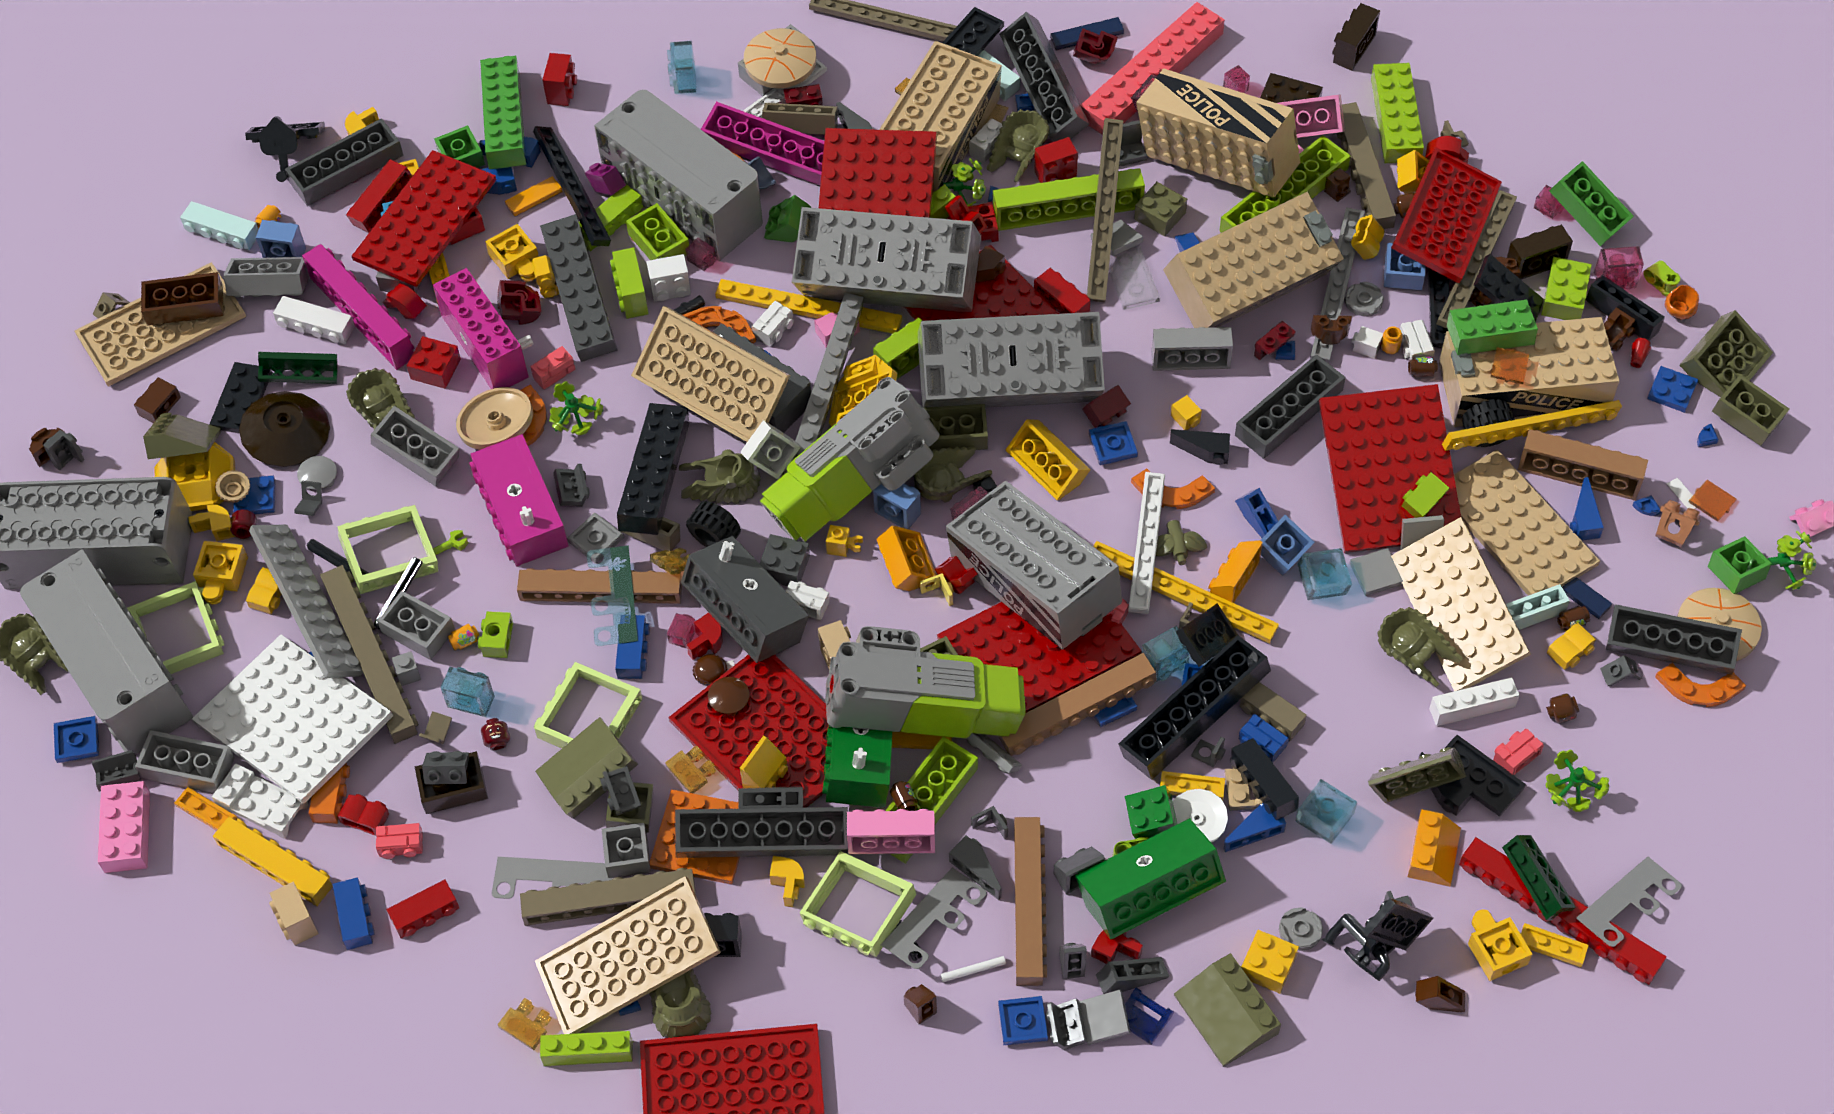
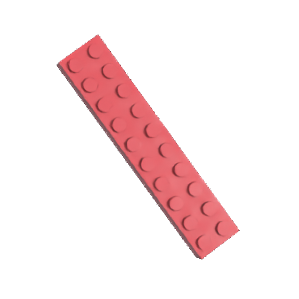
(1170, 50)

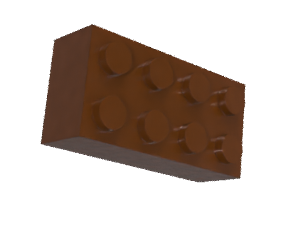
(182, 298)

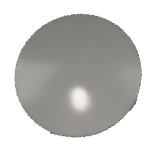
(317, 470)

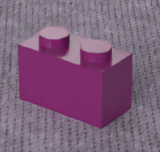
(605, 178)

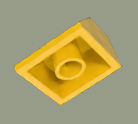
(1410, 171)
(763, 766)

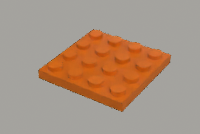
(663, 855)

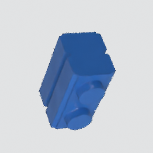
(1266, 736)

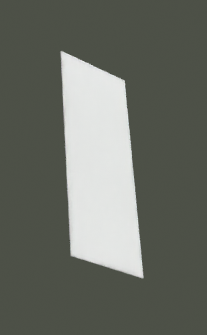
(1681, 492)

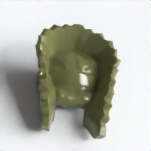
(1018, 139)
(375, 394)
(942, 476)
(727, 479)
(1413, 640)
(27, 649)
(680, 1007)

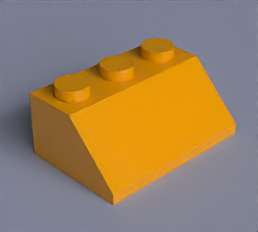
(905, 557)
(1237, 570)
(1434, 848)

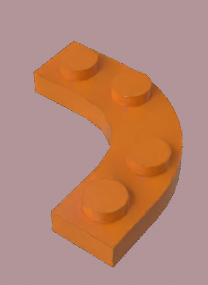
(715, 315)
(539, 415)
(1179, 497)
(1706, 694)

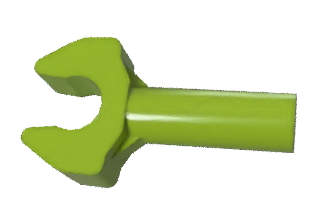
(452, 542)

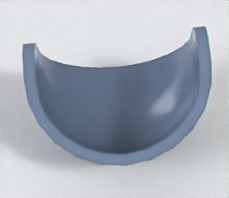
(765, 179)

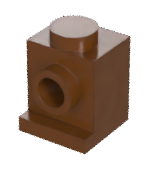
(1337, 185)

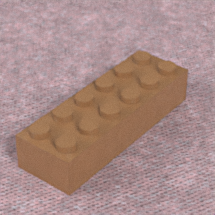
(1573, 461)

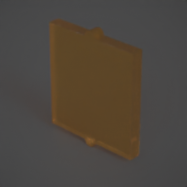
(1509, 365)
(1712, 500)

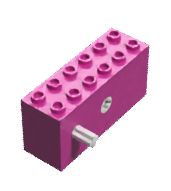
(481, 330)
(518, 500)

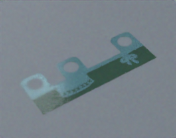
(621, 599)

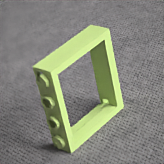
(390, 575)
(171, 597)
(578, 670)
(868, 872)

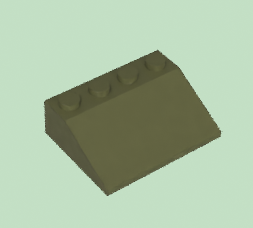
(1725, 353)
(178, 436)
(577, 768)
(1417, 775)
(1228, 1010)

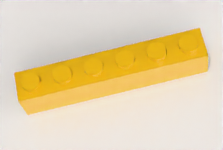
(272, 860)

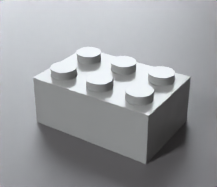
(416, 625)

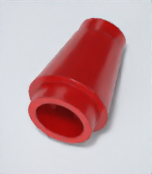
(1640, 350)

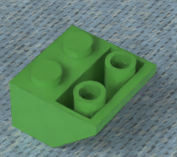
(785, 220)

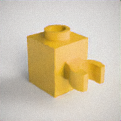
(839, 541)

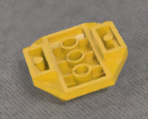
(857, 383)
(197, 474)

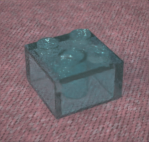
(682, 67)
(1324, 574)
(1166, 654)
(467, 691)
(1326, 811)

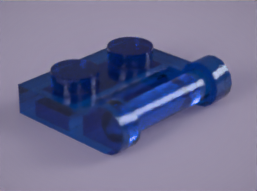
(1142, 1023)

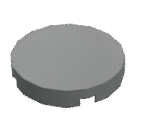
(1364, 299)
(1301, 928)

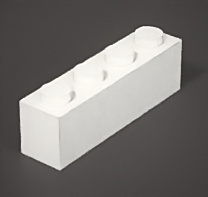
(314, 320)
(1474, 701)

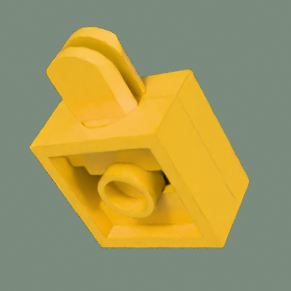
(513, 253)
(219, 569)
(1497, 945)

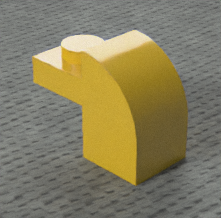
(356, 122)
(215, 519)
(789, 874)

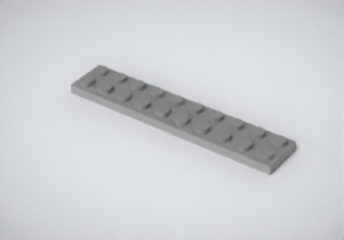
(306, 601)

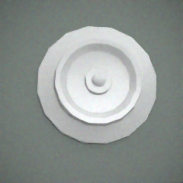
(1204, 810)

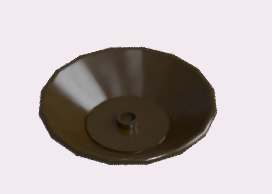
(289, 441)

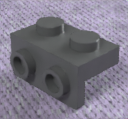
(62, 449)
(571, 486)
(445, 767)
(116, 769)
(621, 790)
(1066, 1024)

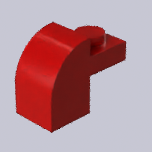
(1449, 145)
(959, 210)
(405, 301)
(956, 574)
(709, 637)
(1106, 949)

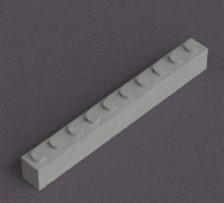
(829, 371)

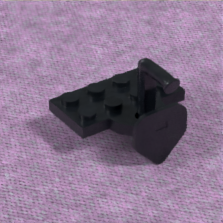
(282, 138)
(1390, 928)

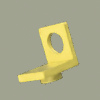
(940, 581)

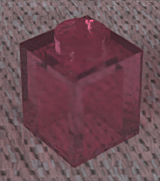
(1237, 79)
(701, 254)
(681, 630)

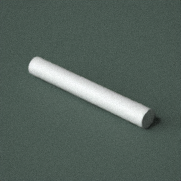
(982, 966)

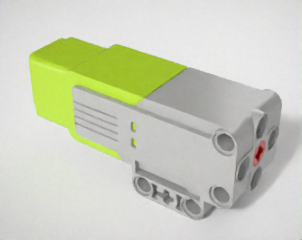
(872, 445)
(897, 688)

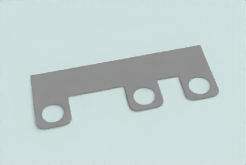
(555, 871)
(1626, 891)
(931, 907)

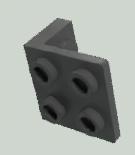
(1131, 144)

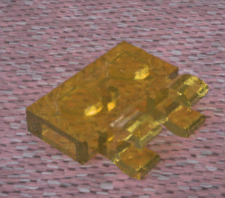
(670, 560)
(687, 773)
(521, 1027)

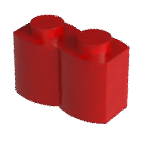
(363, 814)

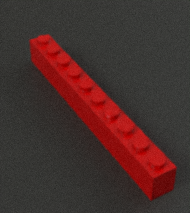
(1497, 870)

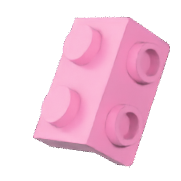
(1815, 518)

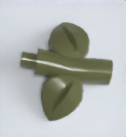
(1179, 542)

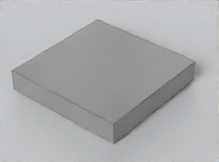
(1123, 238)
(1418, 528)
(593, 535)
(1376, 572)
(1105, 1017)

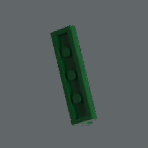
(298, 364)
(1537, 877)

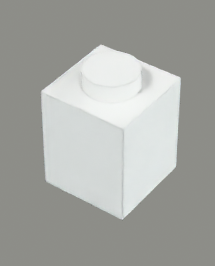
(1367, 342)

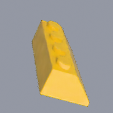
(1047, 459)

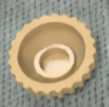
(232, 486)

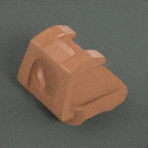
(1687, 520)

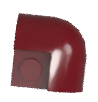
(1094, 47)
(518, 302)

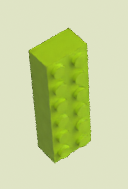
(1396, 110)
(940, 780)

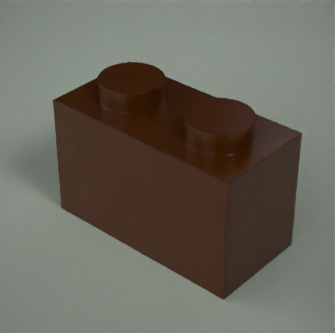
(157, 400)

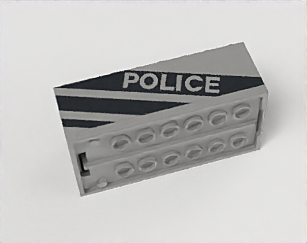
(1035, 564)

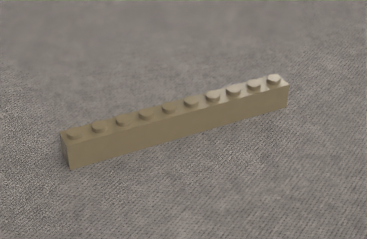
(367, 650)

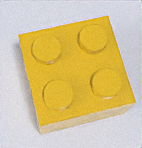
(1269, 961)

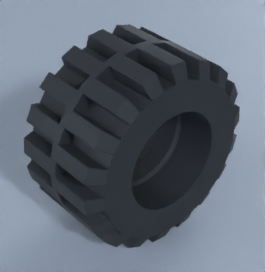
(1487, 413)
(712, 524)

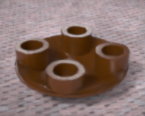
(728, 695)

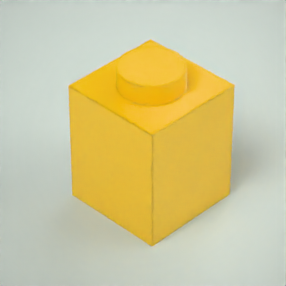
(1186, 413)

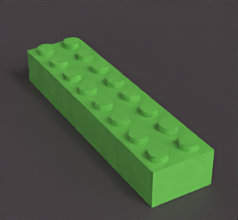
(502, 112)

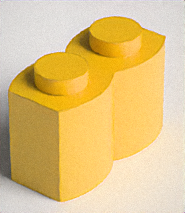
(1367, 237)
(545, 276)
(264, 593)
(1571, 646)

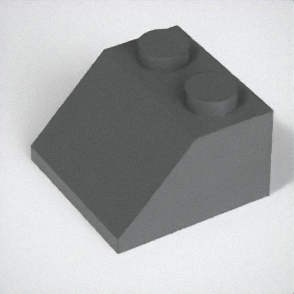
(1067, 868)

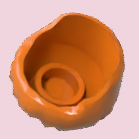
(1682, 302)

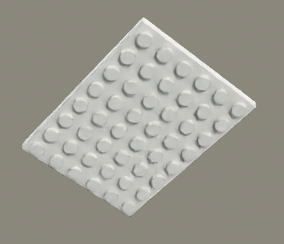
(292, 719)

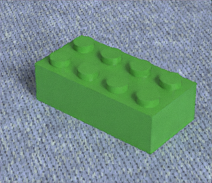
(1591, 203)
(1492, 327)

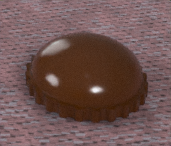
(709, 668)

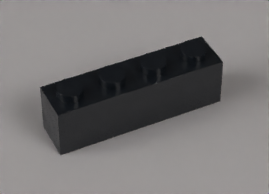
(1608, 295)
(1264, 779)

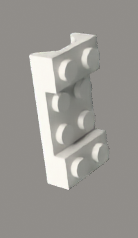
(257, 801)

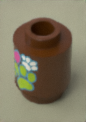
(1422, 366)
(1572, 616)
(903, 796)

